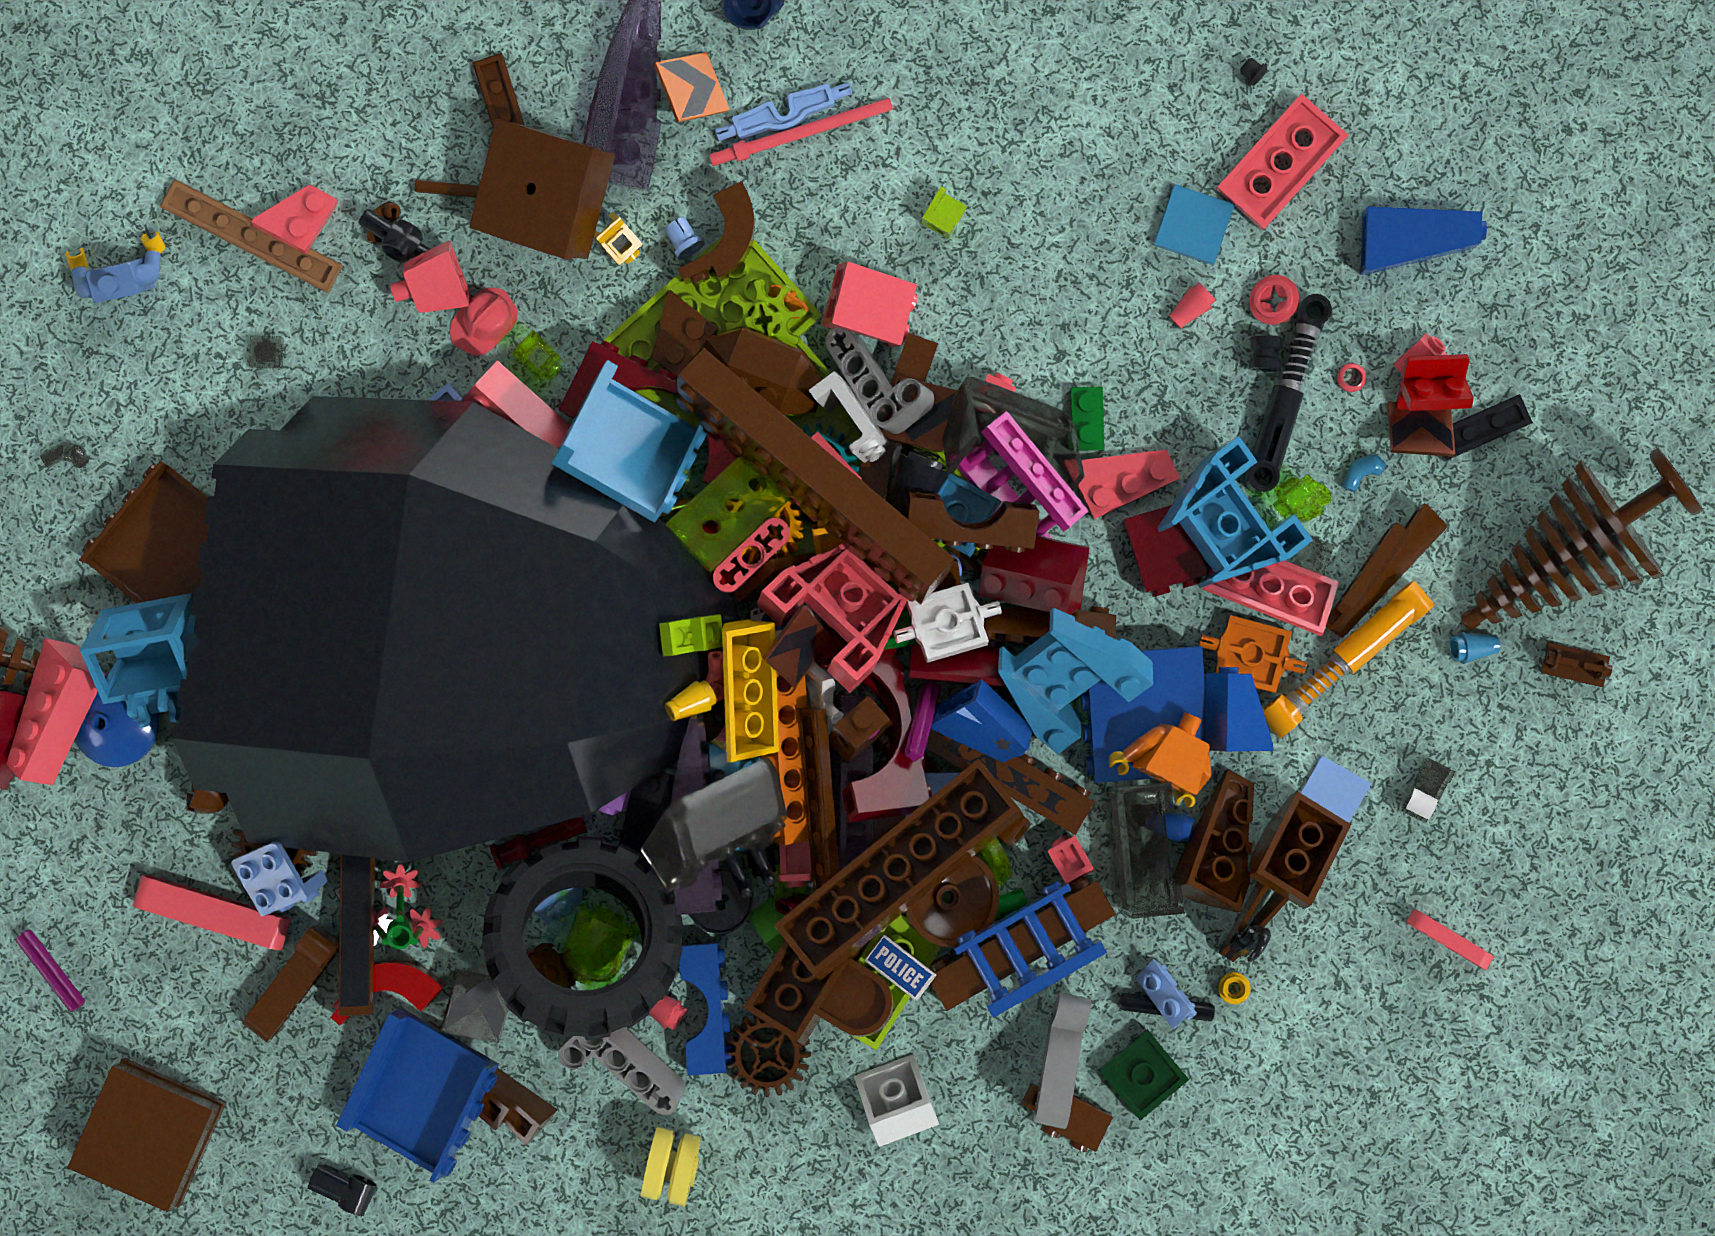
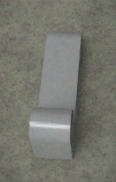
(870, 377)
(1061, 1060)
(631, 1064)

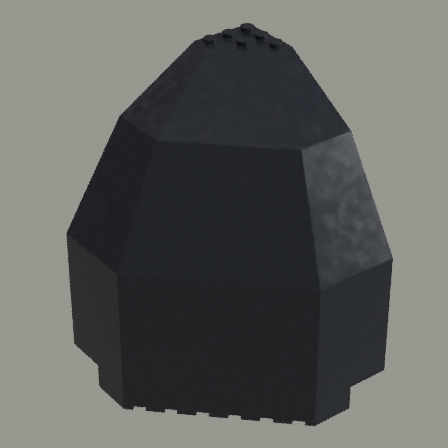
(428, 634)

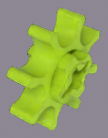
(763, 306)

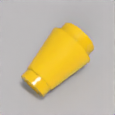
(691, 701)

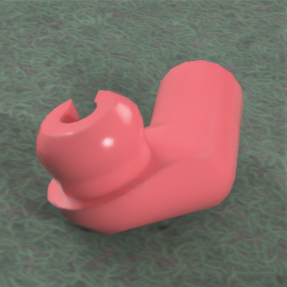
(715, 674)

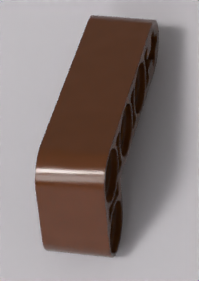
(293, 982)

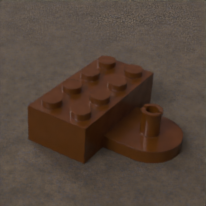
(796, 1000)

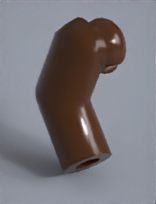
(969, 564)

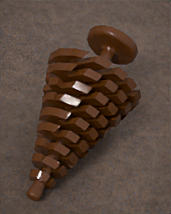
(1584, 543)

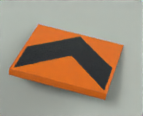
(691, 87)

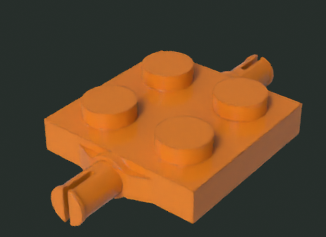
(1255, 651)

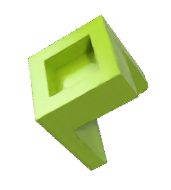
(943, 213)

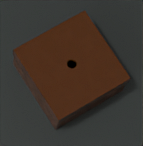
(541, 190)
(146, 1135)

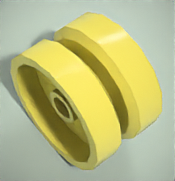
(671, 1166)

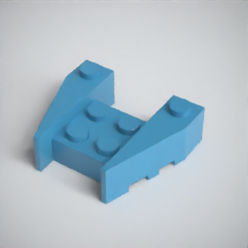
(1226, 523)
(1065, 666)

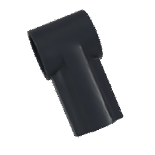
(348, 1190)

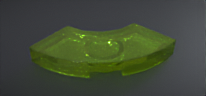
(997, 861)

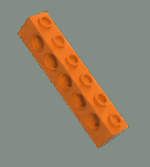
(790, 761)

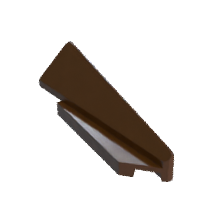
(1384, 566)
(515, 1106)

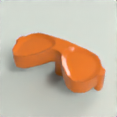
(793, 302)

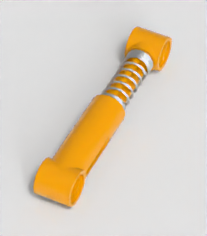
(1349, 656)

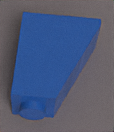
(1234, 713)

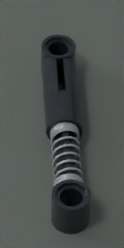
(1287, 396)

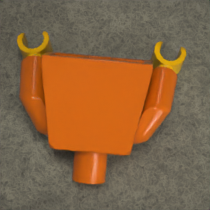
(1170, 756)

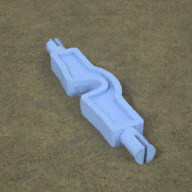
(767, 118)

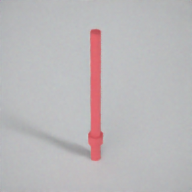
(742, 150)

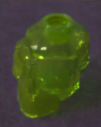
(1301, 497)

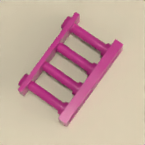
(1031, 468)

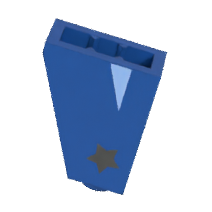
(983, 722)

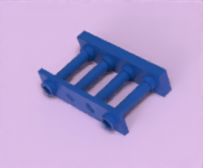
(1029, 981)

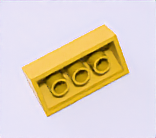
(749, 690)

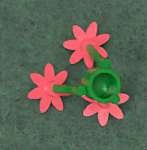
(400, 931)

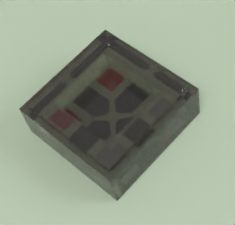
(1314, 555)

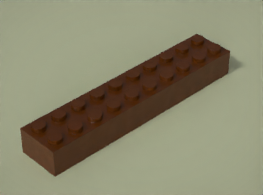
(812, 477)

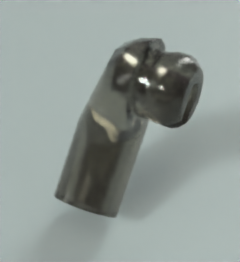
(65, 451)

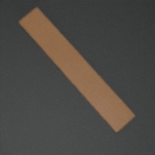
(238, 231)

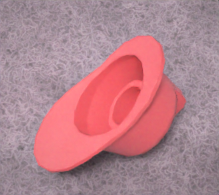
(484, 321)

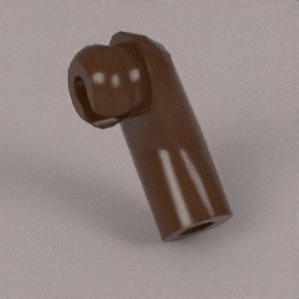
(390, 212)

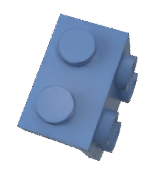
(274, 880)

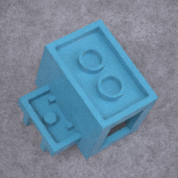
(149, 653)

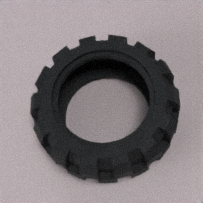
(574, 865)

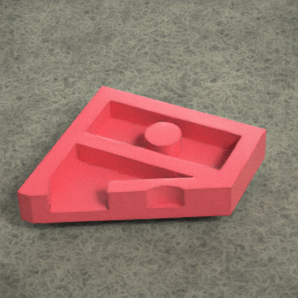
(297, 218)

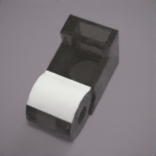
(1427, 789)

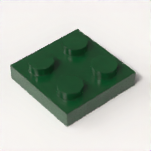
(1143, 1074)

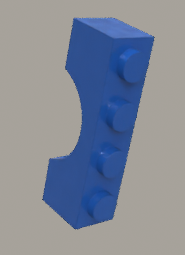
(701, 966)

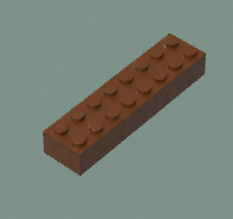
(898, 870)

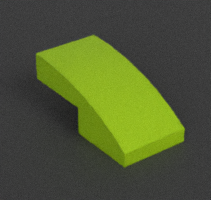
(691, 635)

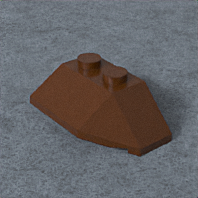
(769, 367)

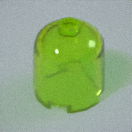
(597, 944)

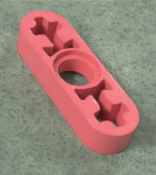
(763, 532)
(1450, 939)

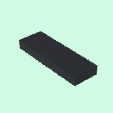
(1489, 425)

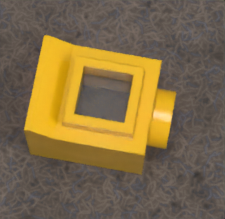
(618, 241)

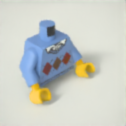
(119, 278)

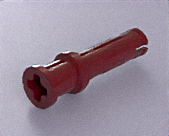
(523, 846)

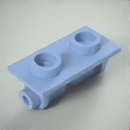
(1164, 994)

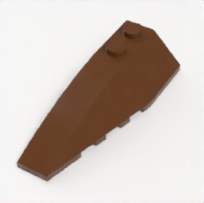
(1028, 624)

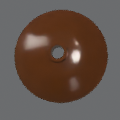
(971, 905)

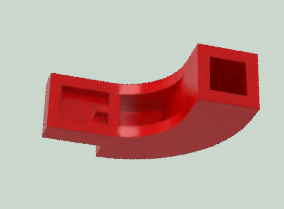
(405, 978)

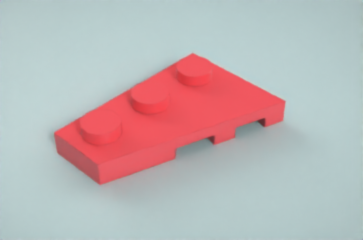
(1124, 478)

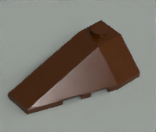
(1216, 858)

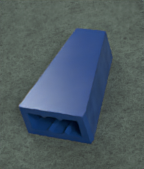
(1414, 235)

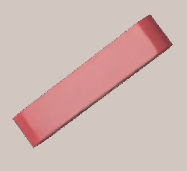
(211, 913)

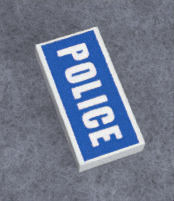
(900, 967)

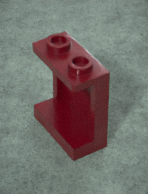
(1163, 556)

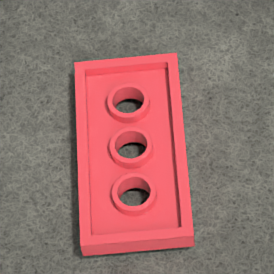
(1284, 184)

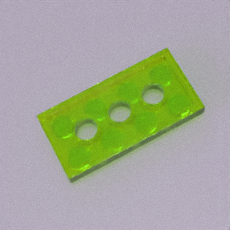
(735, 527)

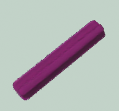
(922, 720)
(50, 970)

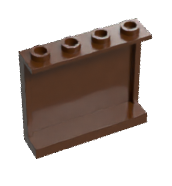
(154, 538)

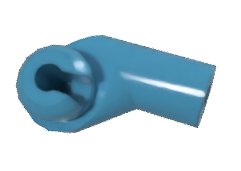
(1361, 467)

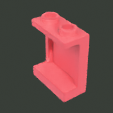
(870, 304)

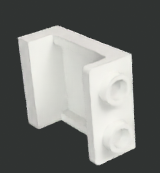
(836, 391)

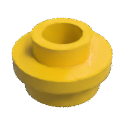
(1243, 992)

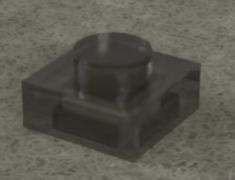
(266, 352)

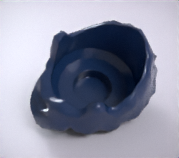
(750, 13)

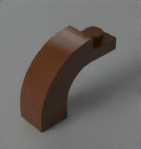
(736, 241)

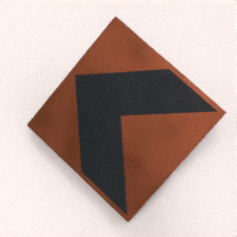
(929, 429)
(1420, 431)
(797, 646)

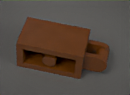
(1085, 1125)

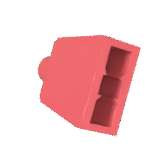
(433, 281)

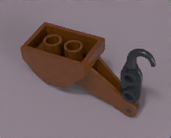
(1292, 862)

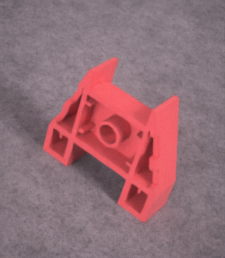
(847, 599)

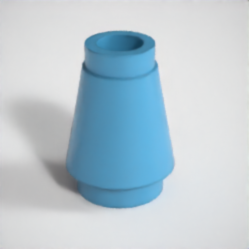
(1473, 646)

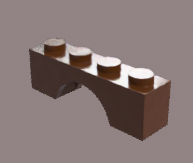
(1010, 526)

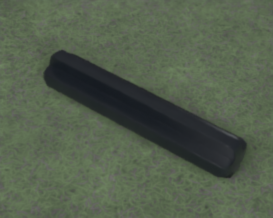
(1144, 1004)

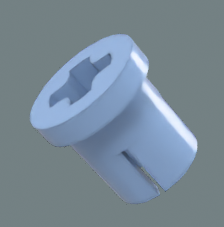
(683, 238)

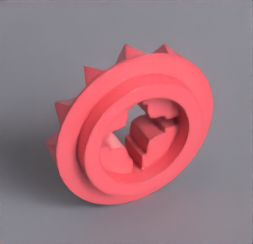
(1264, 291)

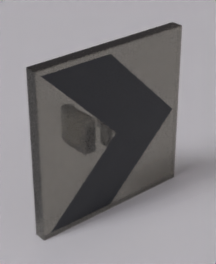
(474, 1008)

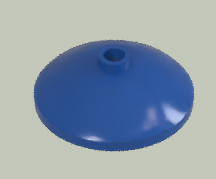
(120, 740)

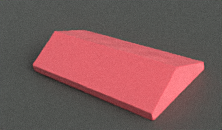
(1283, 593)

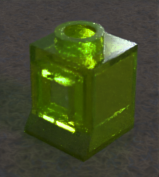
(538, 357)

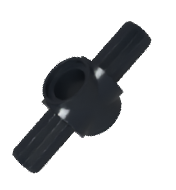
(399, 239)

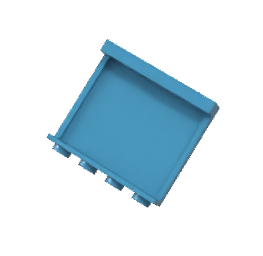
(629, 447)

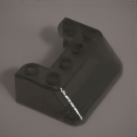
(714, 822)

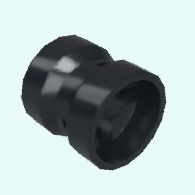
(1265, 353)

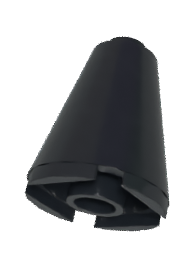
(913, 471)

